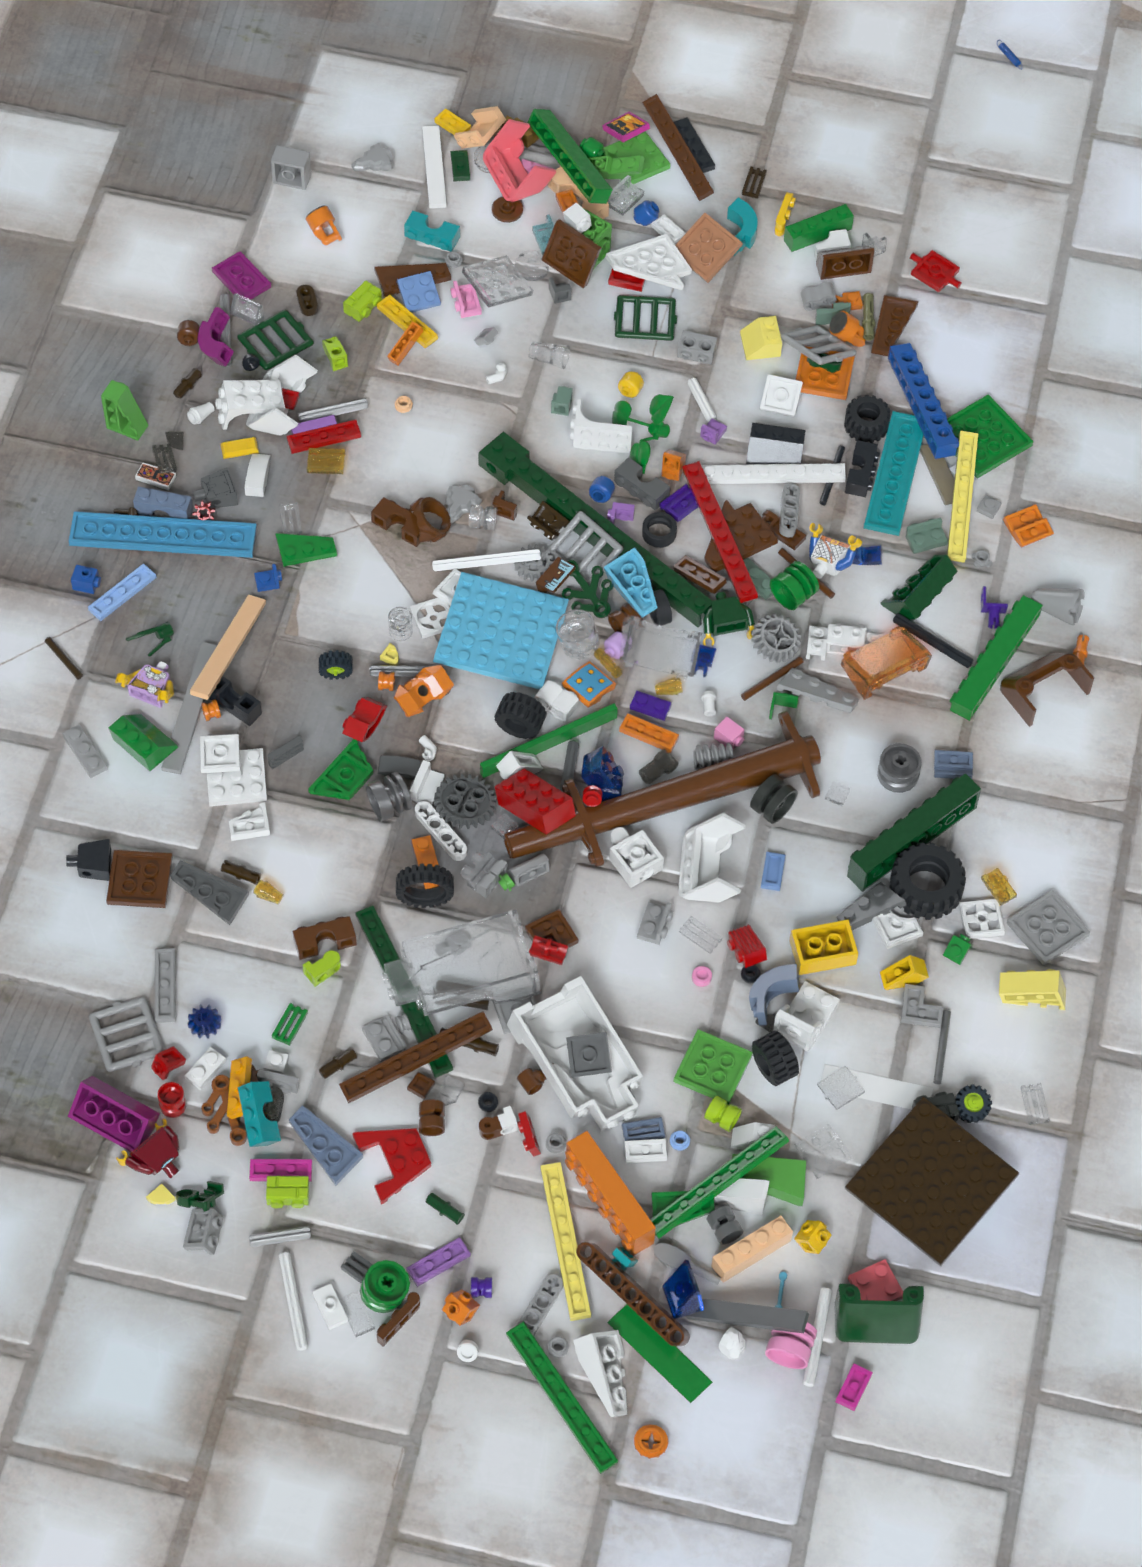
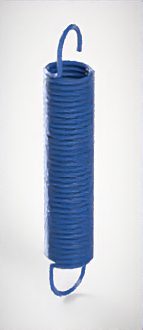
(1009, 54)

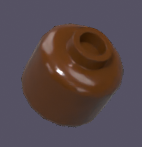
(188, 331)

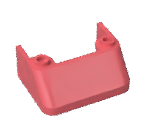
(506, 168)

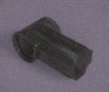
(662, 764)

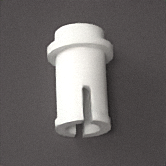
(709, 703)

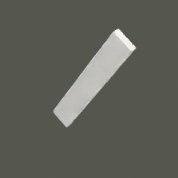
(434, 167)

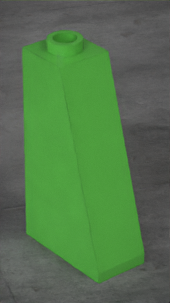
(785, 1178)

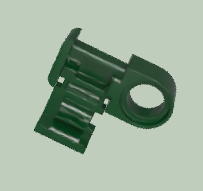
(205, 1200)

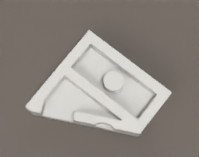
(250, 824)

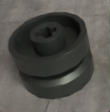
(773, 799)

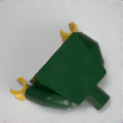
(726, 617)

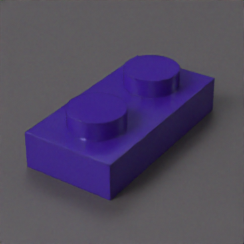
(650, 705)

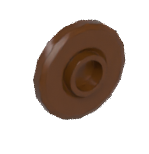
(507, 211)

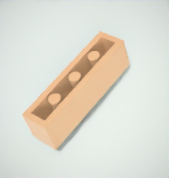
(752, 1248)

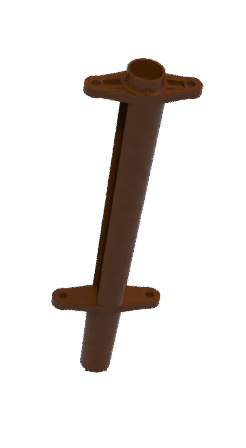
(713, 782)

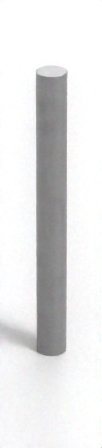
(942, 1047)

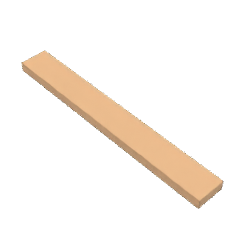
(227, 647)

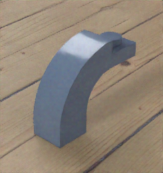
(769, 985)

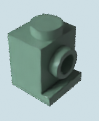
(562, 401)

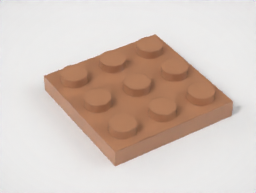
(707, 247)

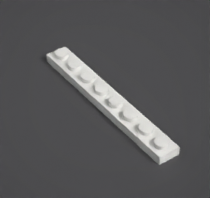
(775, 473)

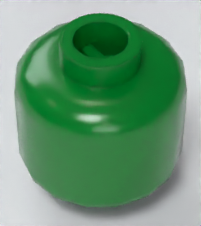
(592, 147)

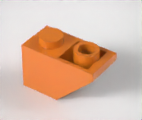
(673, 464)

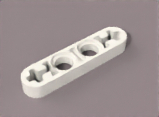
(438, 832)

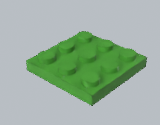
(642, 145)
(713, 1066)

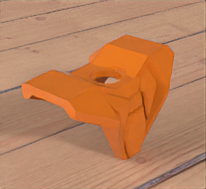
(436, 682)

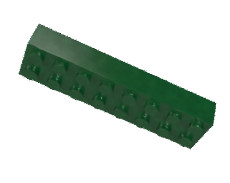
(920, 826)

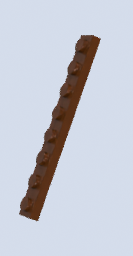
(678, 147)
(415, 1057)

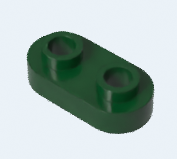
(830, 367)

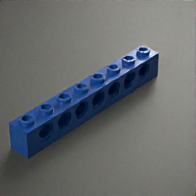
(923, 401)

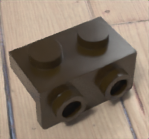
(548, 520)

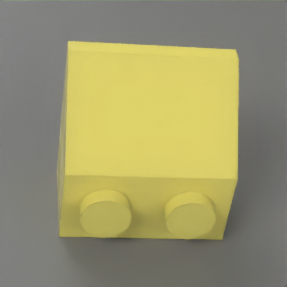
(761, 339)

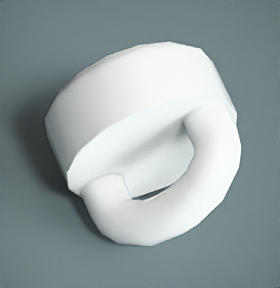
(467, 1350)

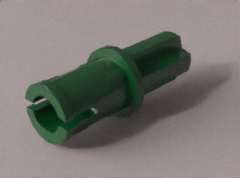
(444, 1208)

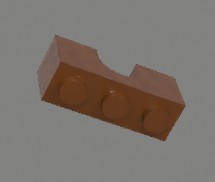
(389, 513)
(337, 930)

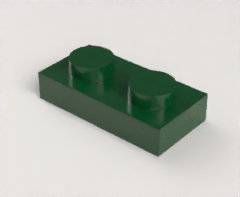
(460, 165)

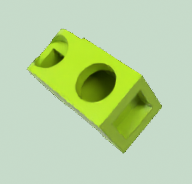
(335, 353)
(322, 968)

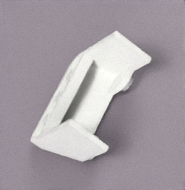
(292, 376)
(702, 858)

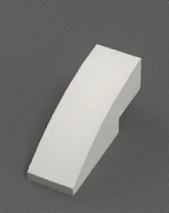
(257, 475)

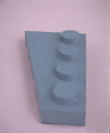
(327, 1146)

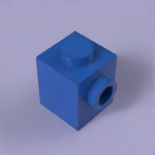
(85, 579)

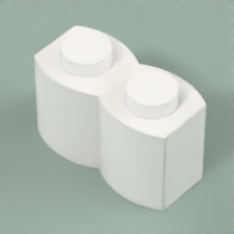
(557, 701)

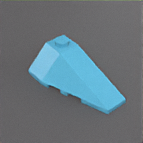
(632, 581)

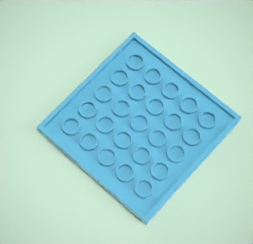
(500, 631)

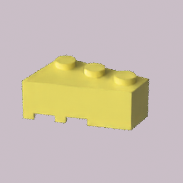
(1033, 987)

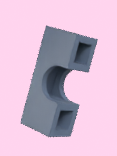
(175, 505)

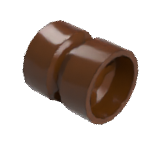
(616, 618)
(431, 1117)

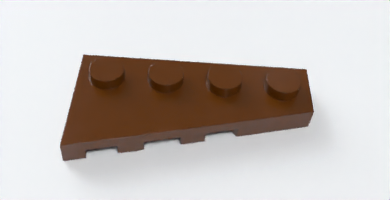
(892, 321)

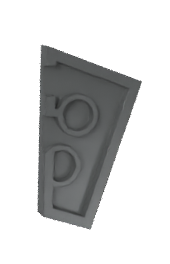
(873, 903)

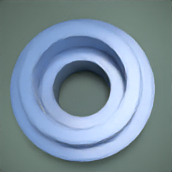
(679, 1135)

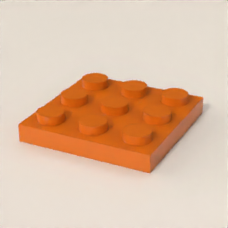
(824, 383)

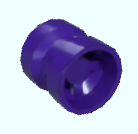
(481, 1287)

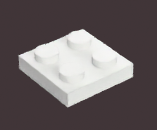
(781, 395)
(219, 753)

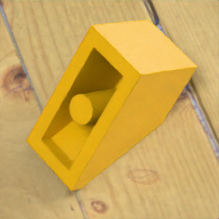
(906, 971)

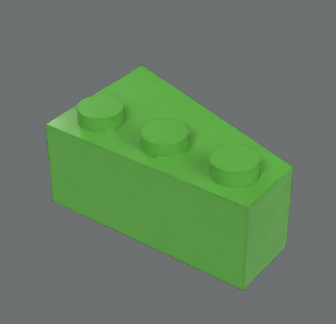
(122, 411)

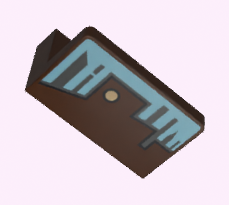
(554, 576)

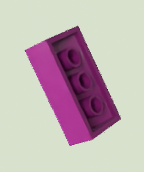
(112, 1114)

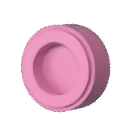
(701, 976)

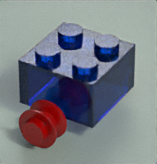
(601, 776)

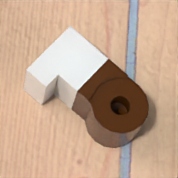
(499, 1125)

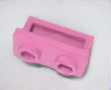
(466, 300)

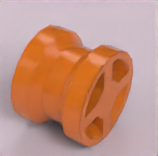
(386, 681)
(211, 710)

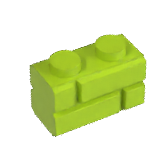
(362, 301)
(287, 1191)

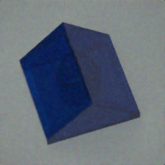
(683, 1292)

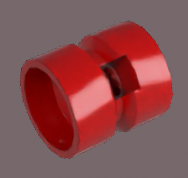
(171, 1099)

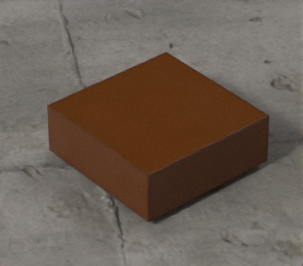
(421, 1085)

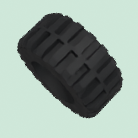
(934, 860)

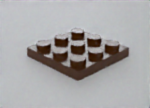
(571, 253)
(139, 879)

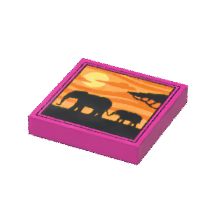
(626, 126)

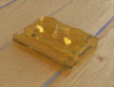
(326, 461)

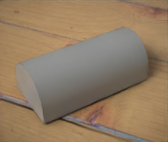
(529, 869)

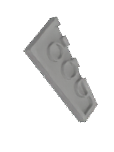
(817, 690)

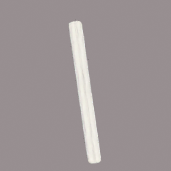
(485, 560)

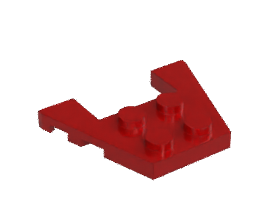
(403, 1154)

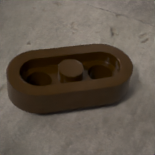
(308, 303)

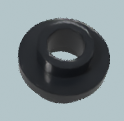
(250, 362)
(752, 969)
(488, 1096)

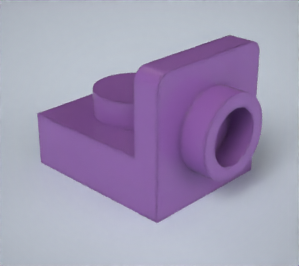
(713, 431)
(621, 511)

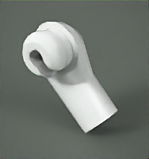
(430, 748)

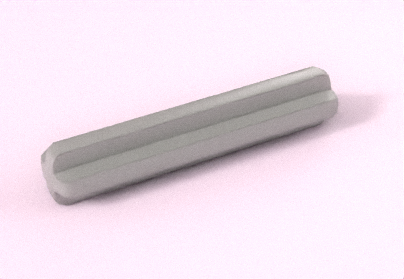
(280, 1236)

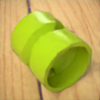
(722, 1113)

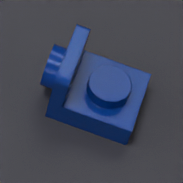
(268, 579)

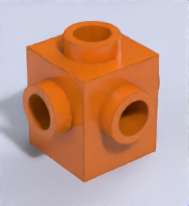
(460, 1307)

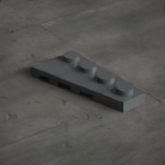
(213, 892)

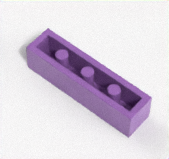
(314, 424)

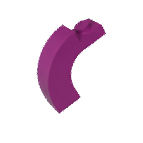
(209, 338)

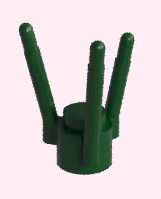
(162, 631)

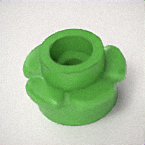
(506, 882)

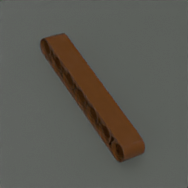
(642, 1297)

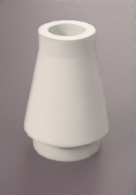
(199, 413)

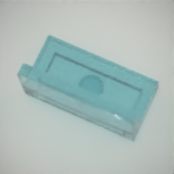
(542, 233)

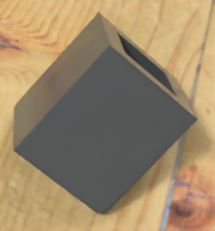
(559, 292)

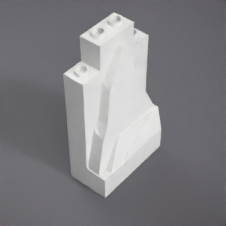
(544, 1033)

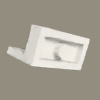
(425, 784)

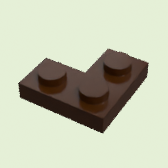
(555, 926)

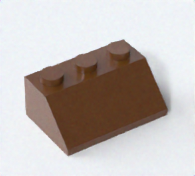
(845, 262)

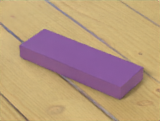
(438, 1261)

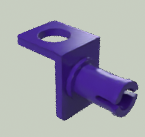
(992, 609)

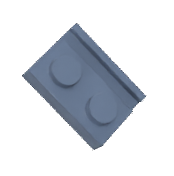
(952, 764)

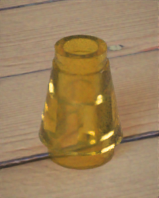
(669, 687)
(267, 892)

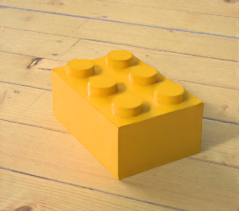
(823, 947)

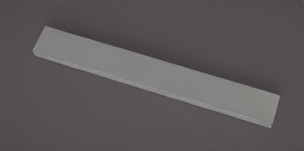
(187, 716)

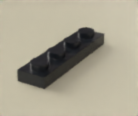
(695, 145)

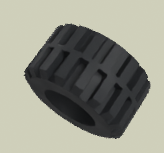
(867, 407)
(520, 715)
(775, 1058)

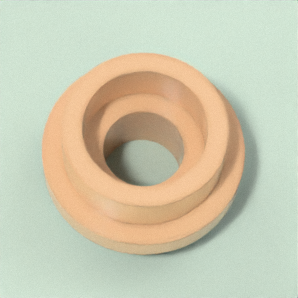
(403, 400)

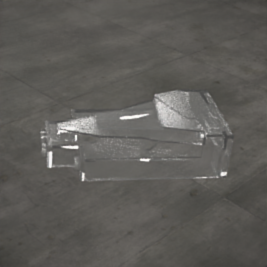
(464, 966)

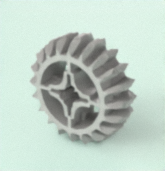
(768, 644)

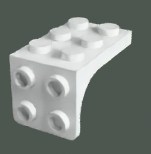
(247, 397)
(599, 435)

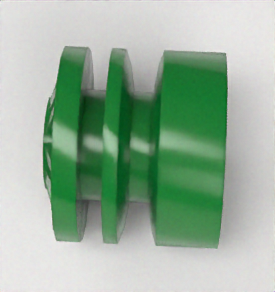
(794, 585)

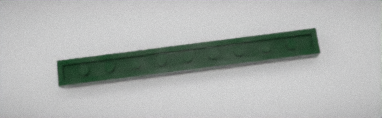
(385, 953)

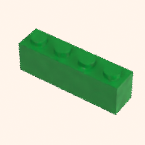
(817, 227)

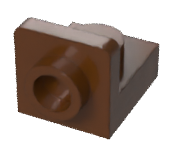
(505, 508)

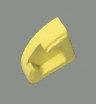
(390, 655)
(160, 1195)

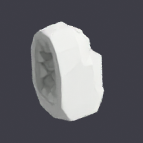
(732, 1344)

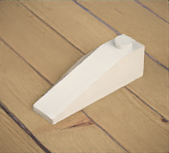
(601, 1360)

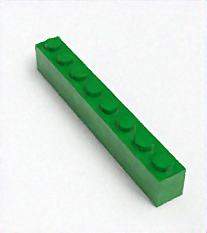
(570, 156)
(996, 657)

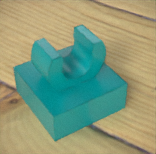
(624, 1257)

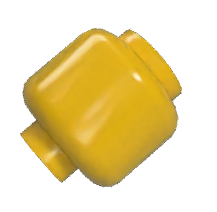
(630, 384)

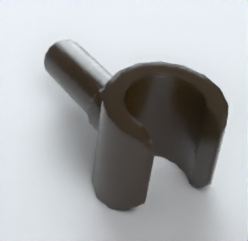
(131, 511)

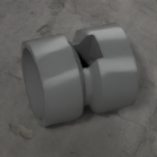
(726, 1227)

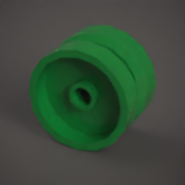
(384, 1286)

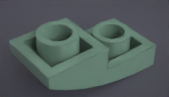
(825, 315)

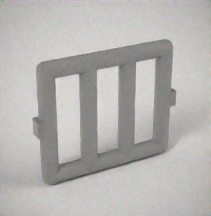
(813, 353)
(592, 527)
(145, 1018)

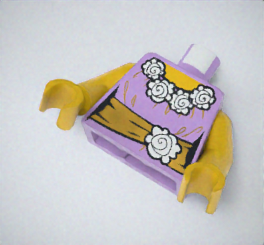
(149, 684)

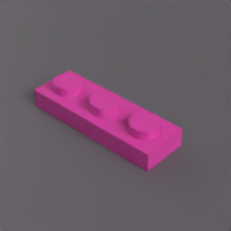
(279, 1167)

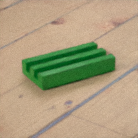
(296, 1010)

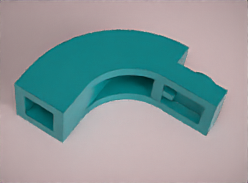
(745, 217)

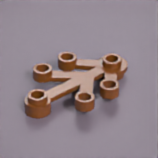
(224, 1091)

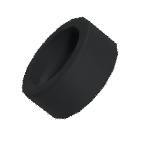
(659, 518)
(663, 613)

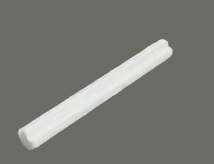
(293, 1301)
(819, 1324)

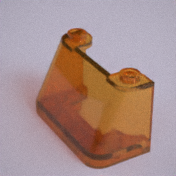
(885, 660)

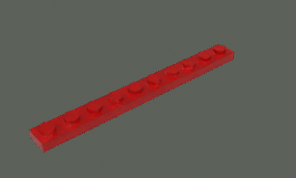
(720, 532)

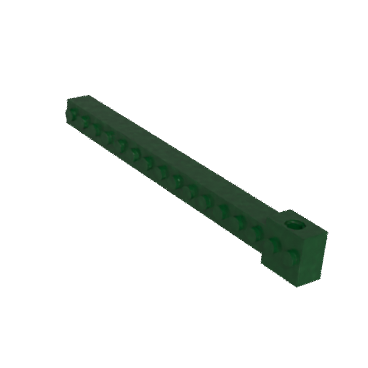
(511, 462)

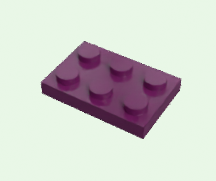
(241, 276)

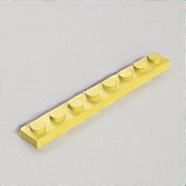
(962, 496)
(565, 1241)

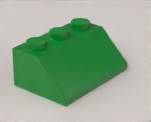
(142, 740)

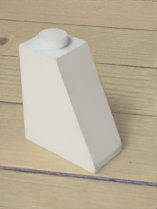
(745, 1195)

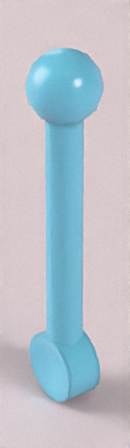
(782, 1276)

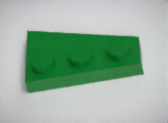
(304, 548)
(662, 1200)

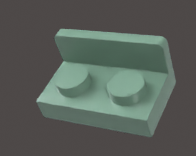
(926, 535)

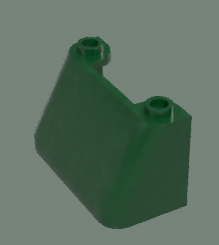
(878, 1320)

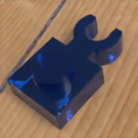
(705, 659)

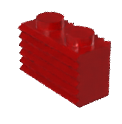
(747, 946)

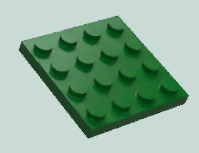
(997, 434)

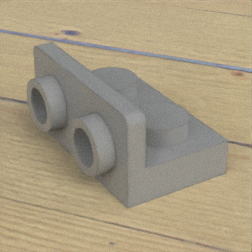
(654, 923)
(203, 1230)

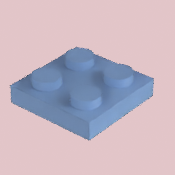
(418, 292)

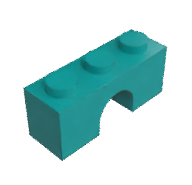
(443, 237)
(258, 1128)

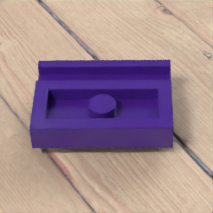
(679, 503)

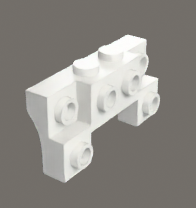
(837, 639)

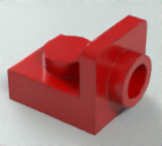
(167, 1061)

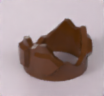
(427, 532)

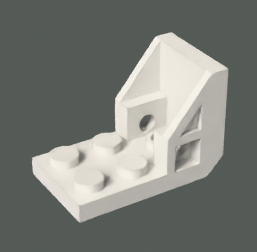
(805, 1016)

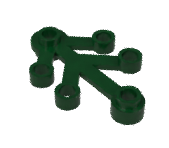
(589, 592)

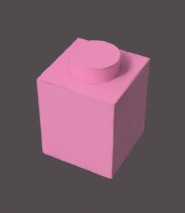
(729, 732)

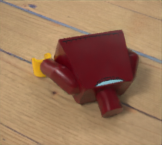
(154, 1153)

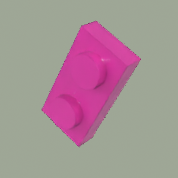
(854, 1387)

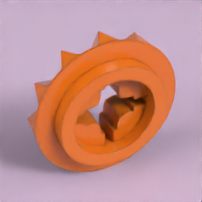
(644, 1434)

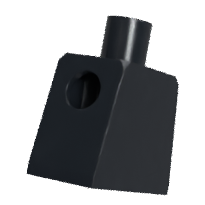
(92, 860)

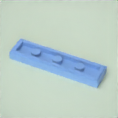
(122, 592)

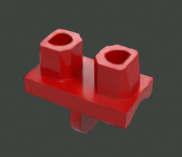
(548, 950)

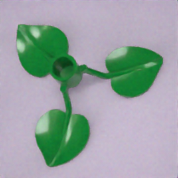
(658, 409)

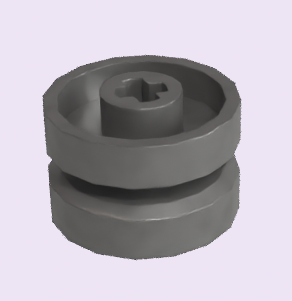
(899, 768)

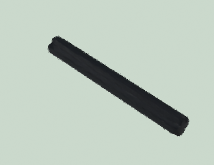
(933, 640)

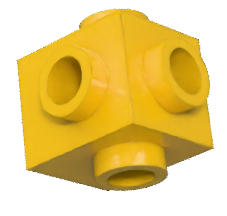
(813, 1236)

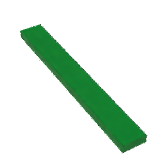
(555, 737)
(718, 1181)
(562, 1397)

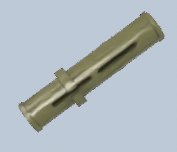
(868, 321)

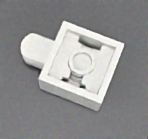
(634, 856)

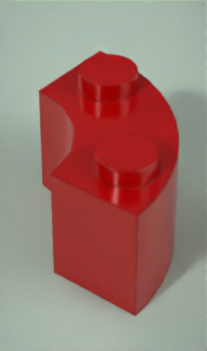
(364, 719)

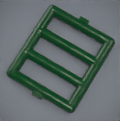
(654, 301)
(271, 321)

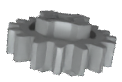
(534, 568)

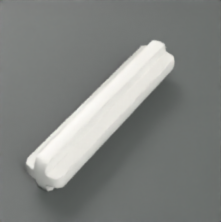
(701, 399)

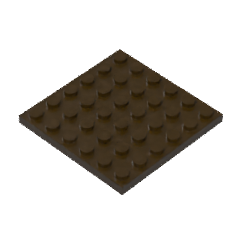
(932, 1181)

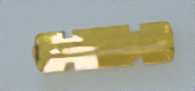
(608, 663)

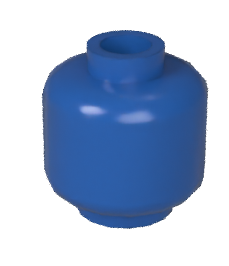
(646, 213)
(601, 489)

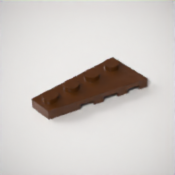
(388, 275)

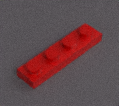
(323, 436)

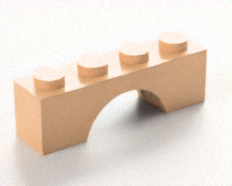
(562, 182)

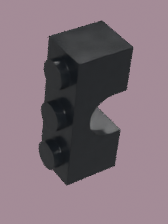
(859, 480)
(242, 707)

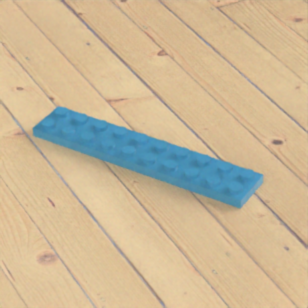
(162, 534)

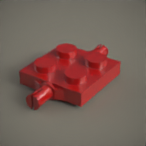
(935, 271)

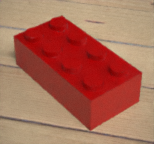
(535, 801)

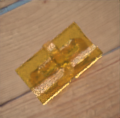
(999, 886)

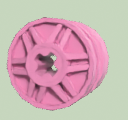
(791, 1348)

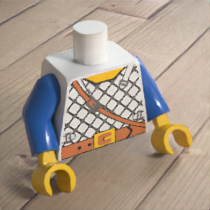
(830, 554)

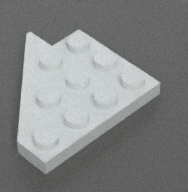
(652, 260)

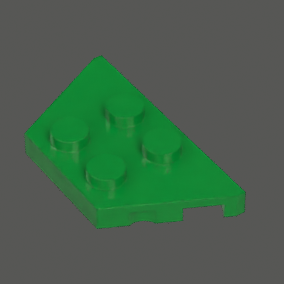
(344, 774)

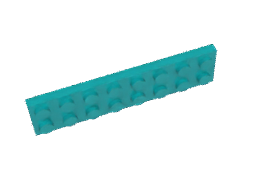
(894, 475)

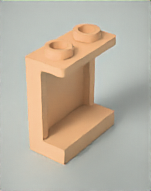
(487, 123)

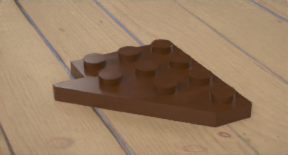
(748, 531)

